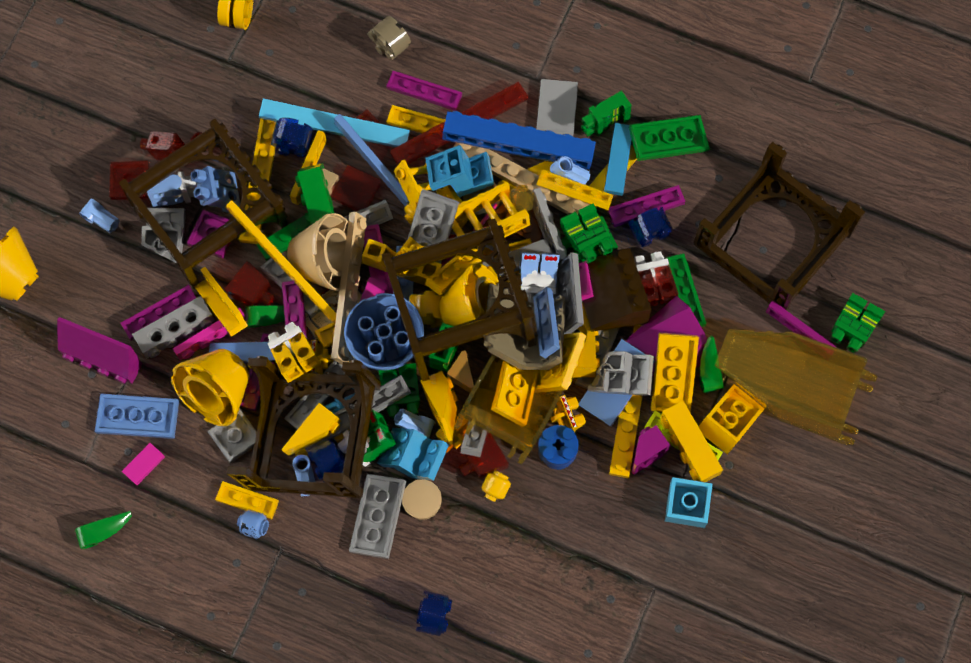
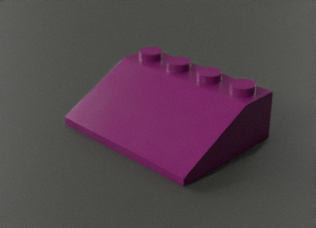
(97, 351)

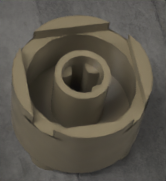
(389, 38)

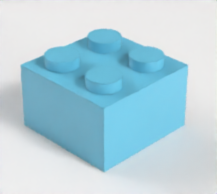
(688, 502)

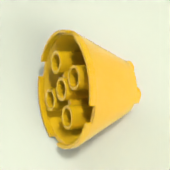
(15, 266)

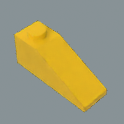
(314, 429)

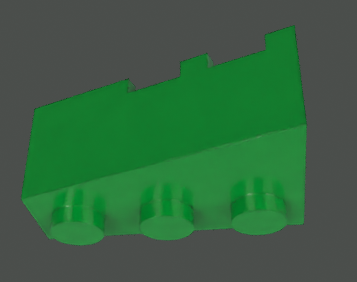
(315, 192)

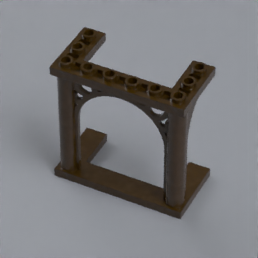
(770, 171)
(265, 210)
(512, 320)
(271, 389)

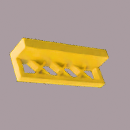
(220, 304)

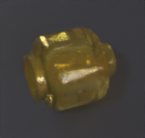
(522, 198)

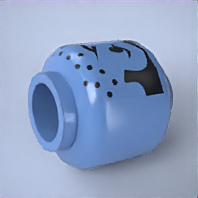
(253, 524)

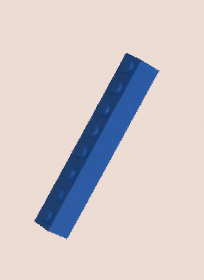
(517, 139)

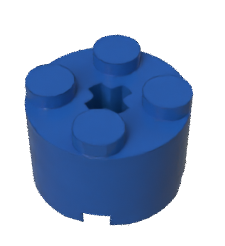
(548, 452)

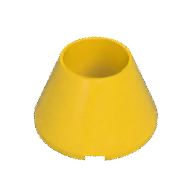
(468, 295)
(212, 385)

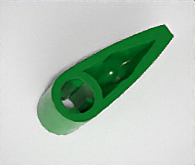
(263, 315)
(710, 375)
(98, 531)

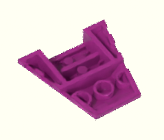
(673, 318)

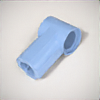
(569, 170)
(95, 213)
(408, 420)
(305, 474)

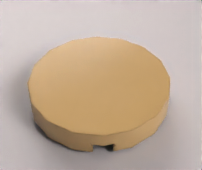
(421, 499)

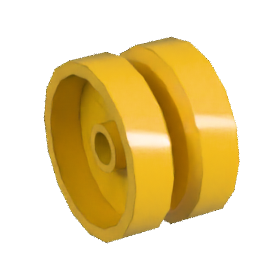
(235, 12)

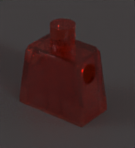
(161, 144)
(250, 287)
(489, 461)

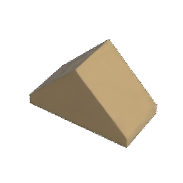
(460, 372)

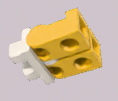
(289, 345)

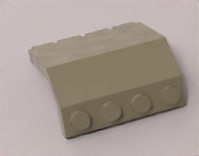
(514, 348)

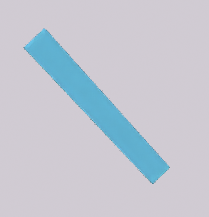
(324, 122)

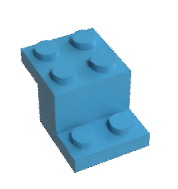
(459, 171)
(414, 454)

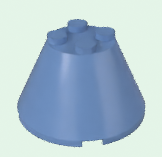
(381, 321)

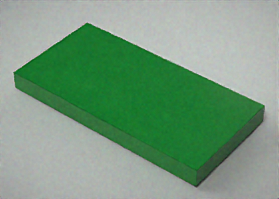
(669, 138)

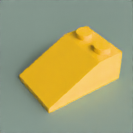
(442, 402)
(730, 419)

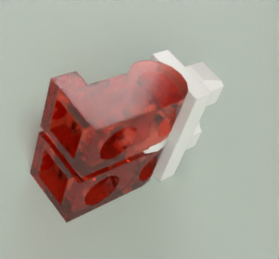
(657, 273)

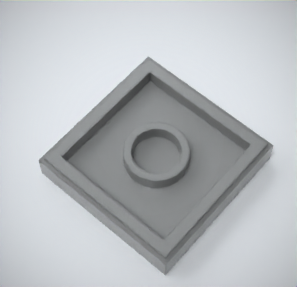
(235, 438)

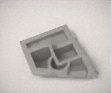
(173, 223)
(624, 374)

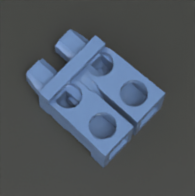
(213, 187)

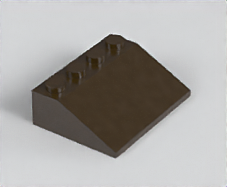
(617, 292)

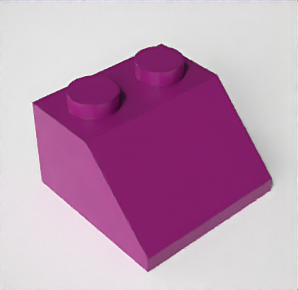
(649, 448)

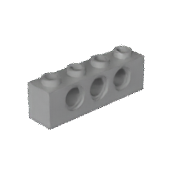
(162, 326)

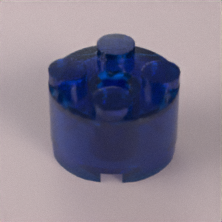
(291, 137)
(650, 225)
(327, 458)
(432, 613)

